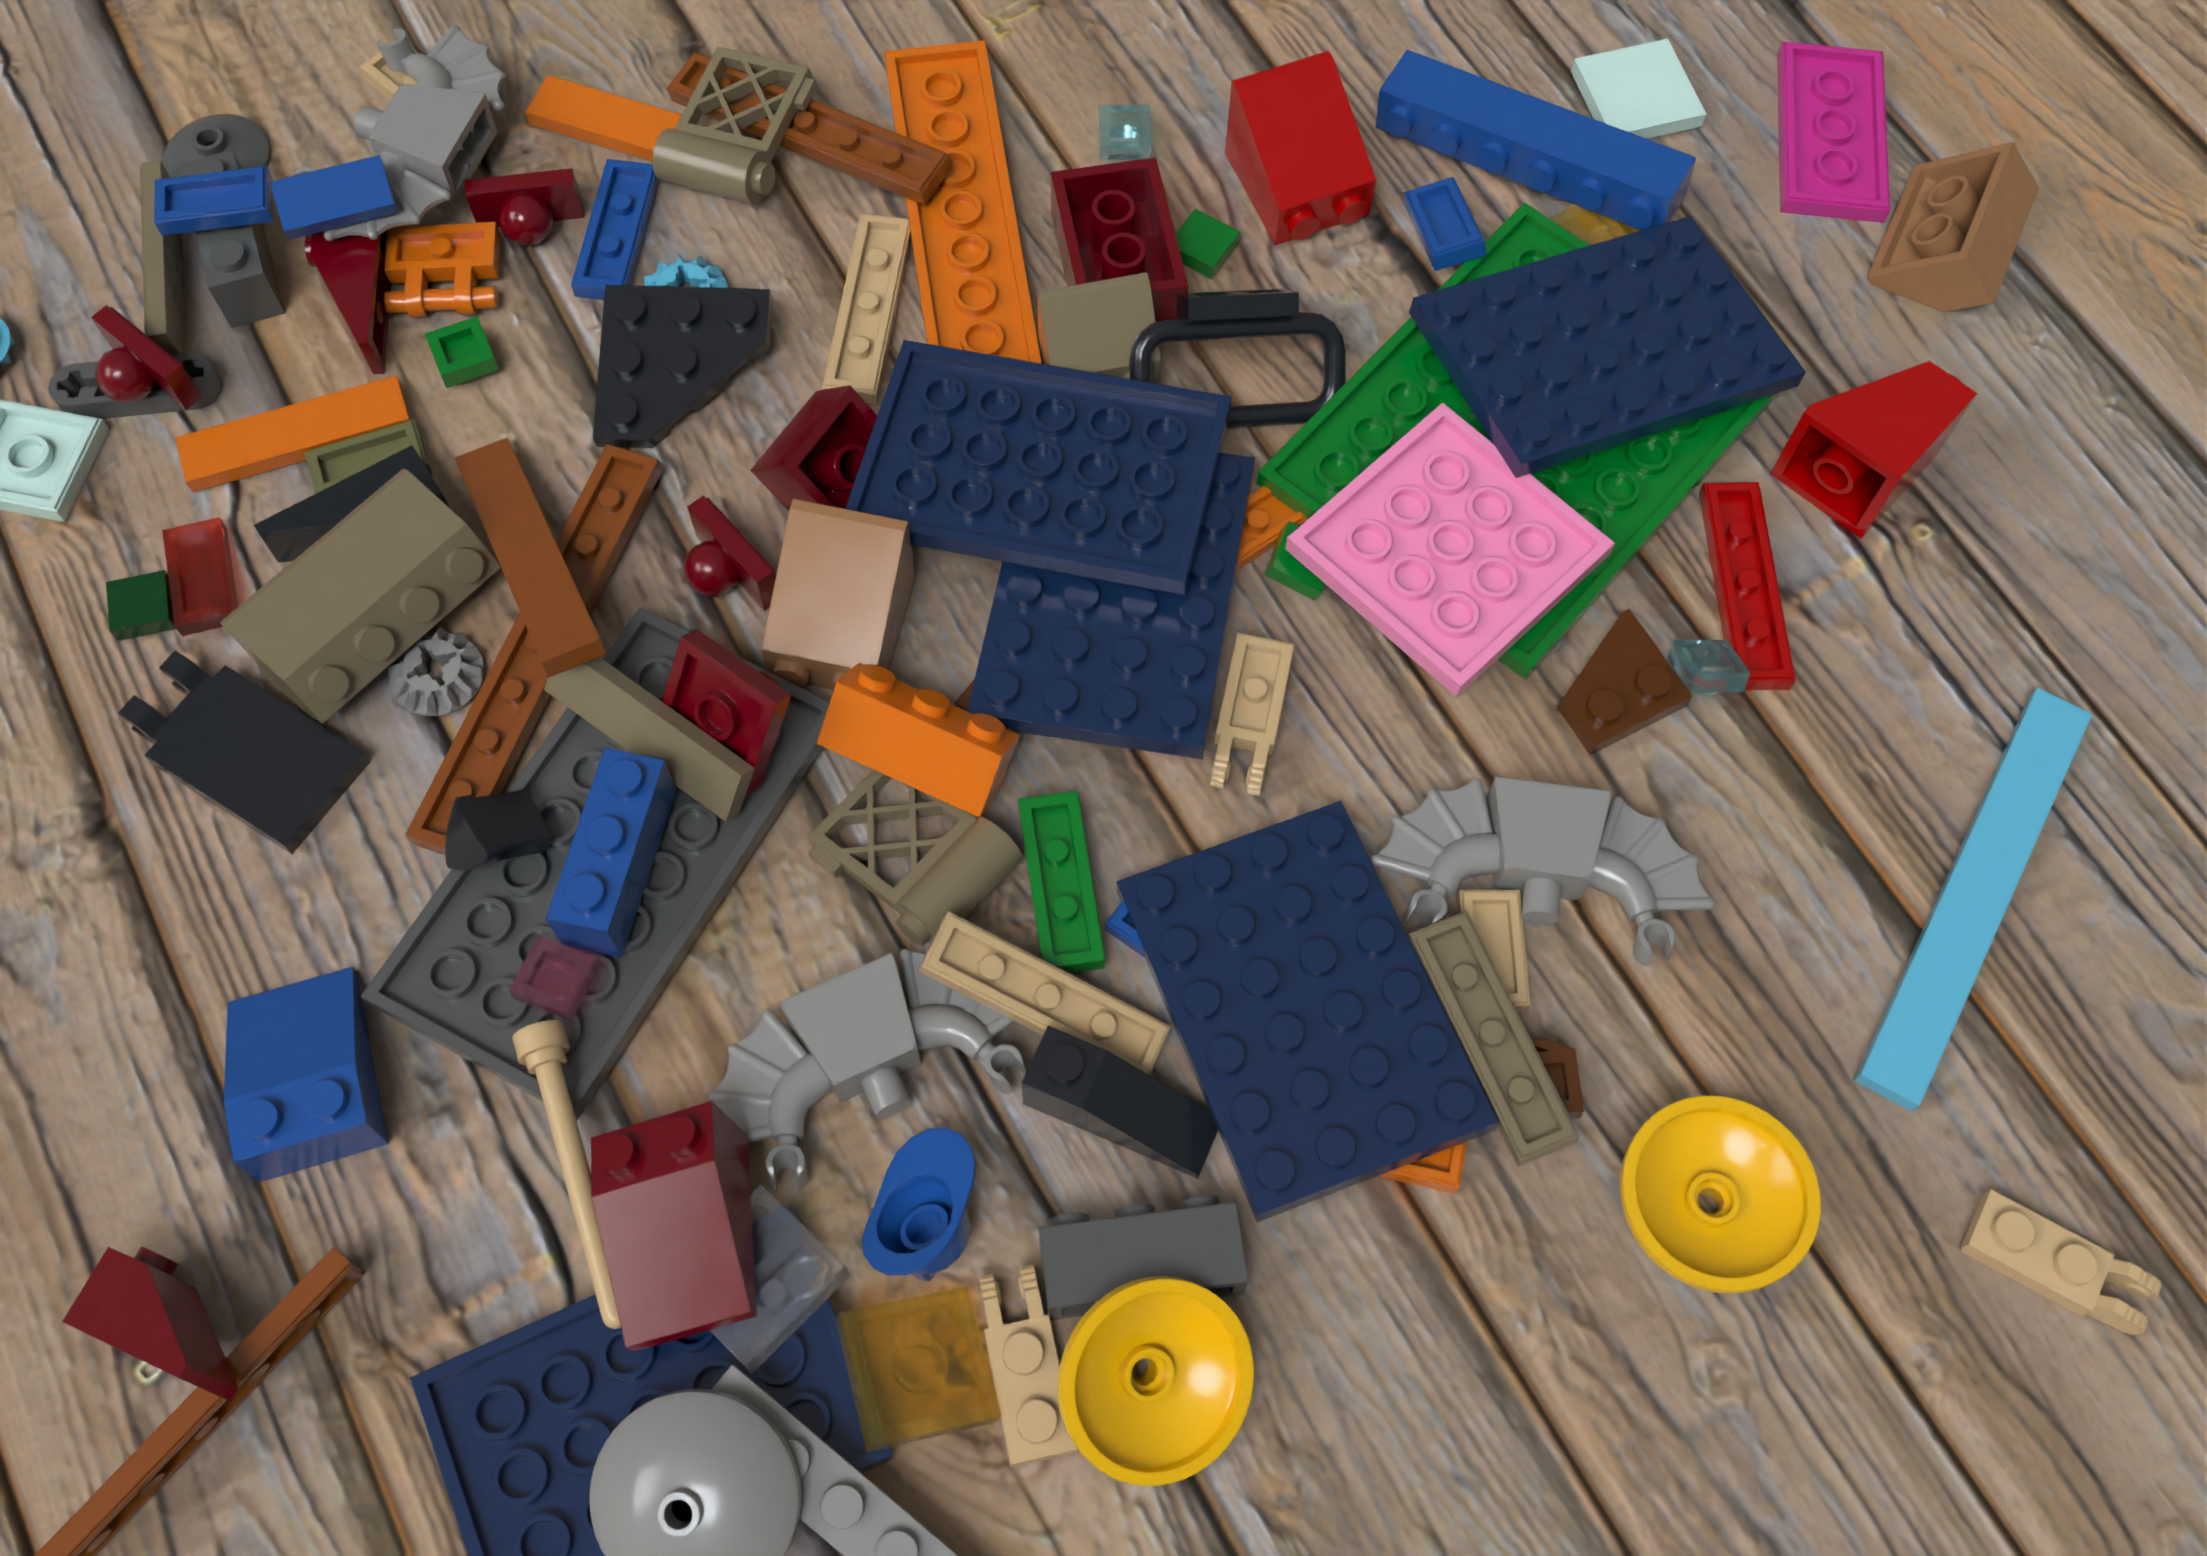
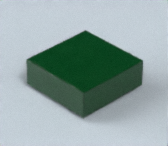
(139, 605)

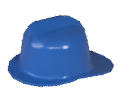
(921, 1206)

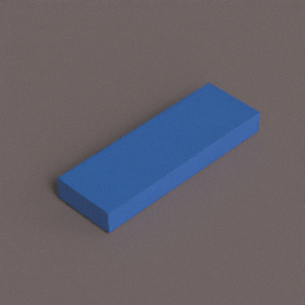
(615, 228)

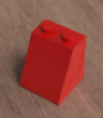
(1299, 148)
(1871, 443)

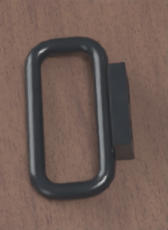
(1247, 316)

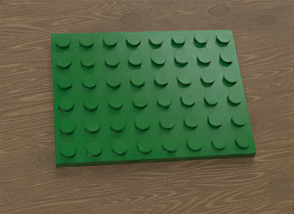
(1618, 490)

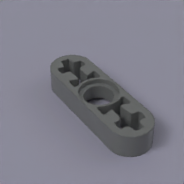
(92, 402)

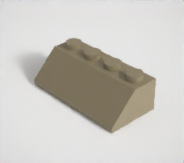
(361, 595)

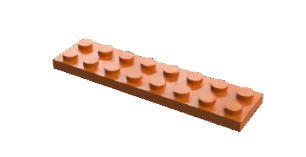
(968, 230)

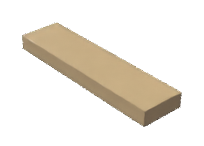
(869, 306)
(1038, 992)

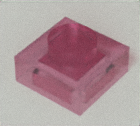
(554, 977)

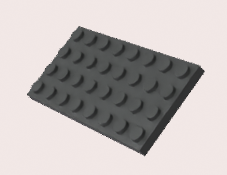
(478, 927)

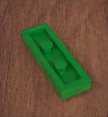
(1061, 882)

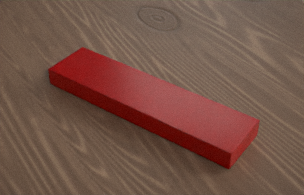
(1747, 582)

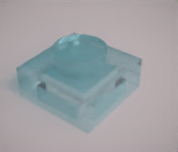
(1124, 132)
(1708, 666)

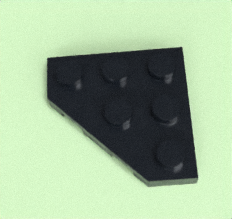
(671, 354)

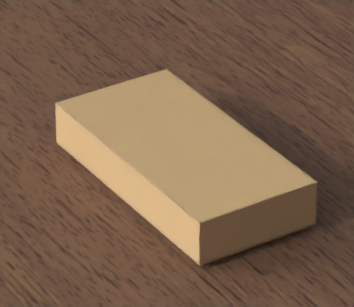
(1500, 927)

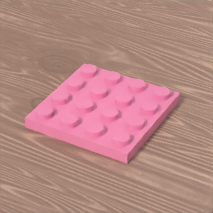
(1449, 548)

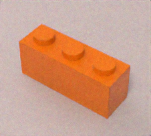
(918, 738)

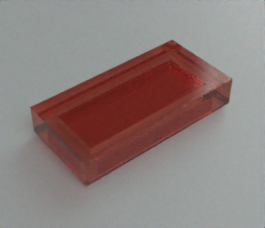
(200, 575)

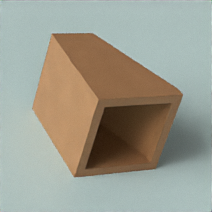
(837, 594)

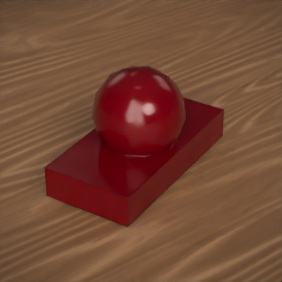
(525, 202)
(138, 364)
(725, 557)

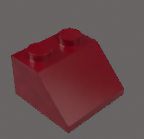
(819, 450)

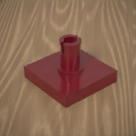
(727, 700)

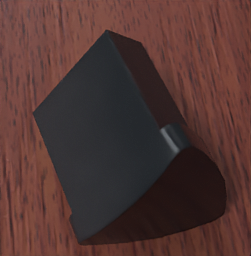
(494, 830)

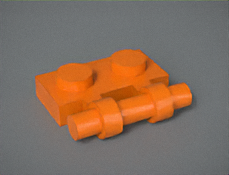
(442, 254)

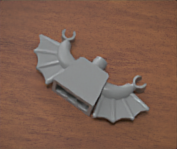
(430, 130)
(1550, 848)
(851, 1041)

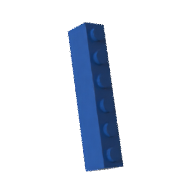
(1533, 142)

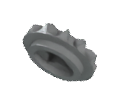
(461, 670)

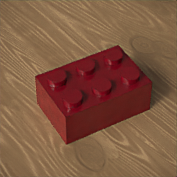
(1118, 225)

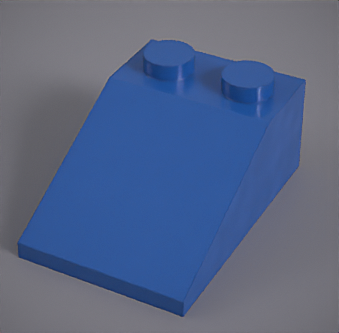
(301, 1077)

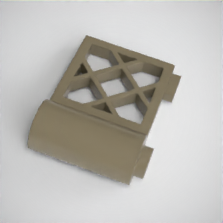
(713, 156)
(950, 877)

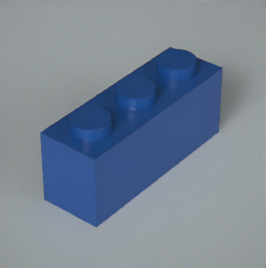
(612, 853)

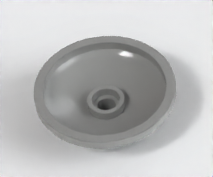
(715, 1458)

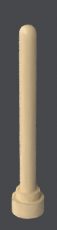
(543, 1051)

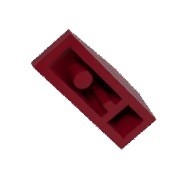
(357, 283)
(153, 1318)

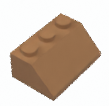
(1956, 229)

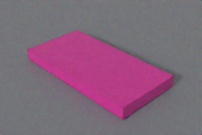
(1832, 132)

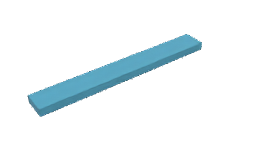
(1972, 901)

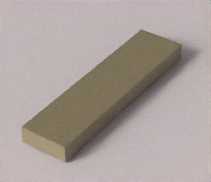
(161, 270)
(655, 730)
(1494, 1039)

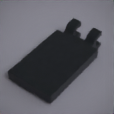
(247, 751)

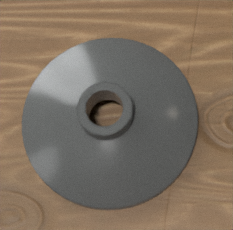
(217, 135)

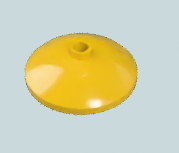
(1750, 1169)
(1185, 1402)

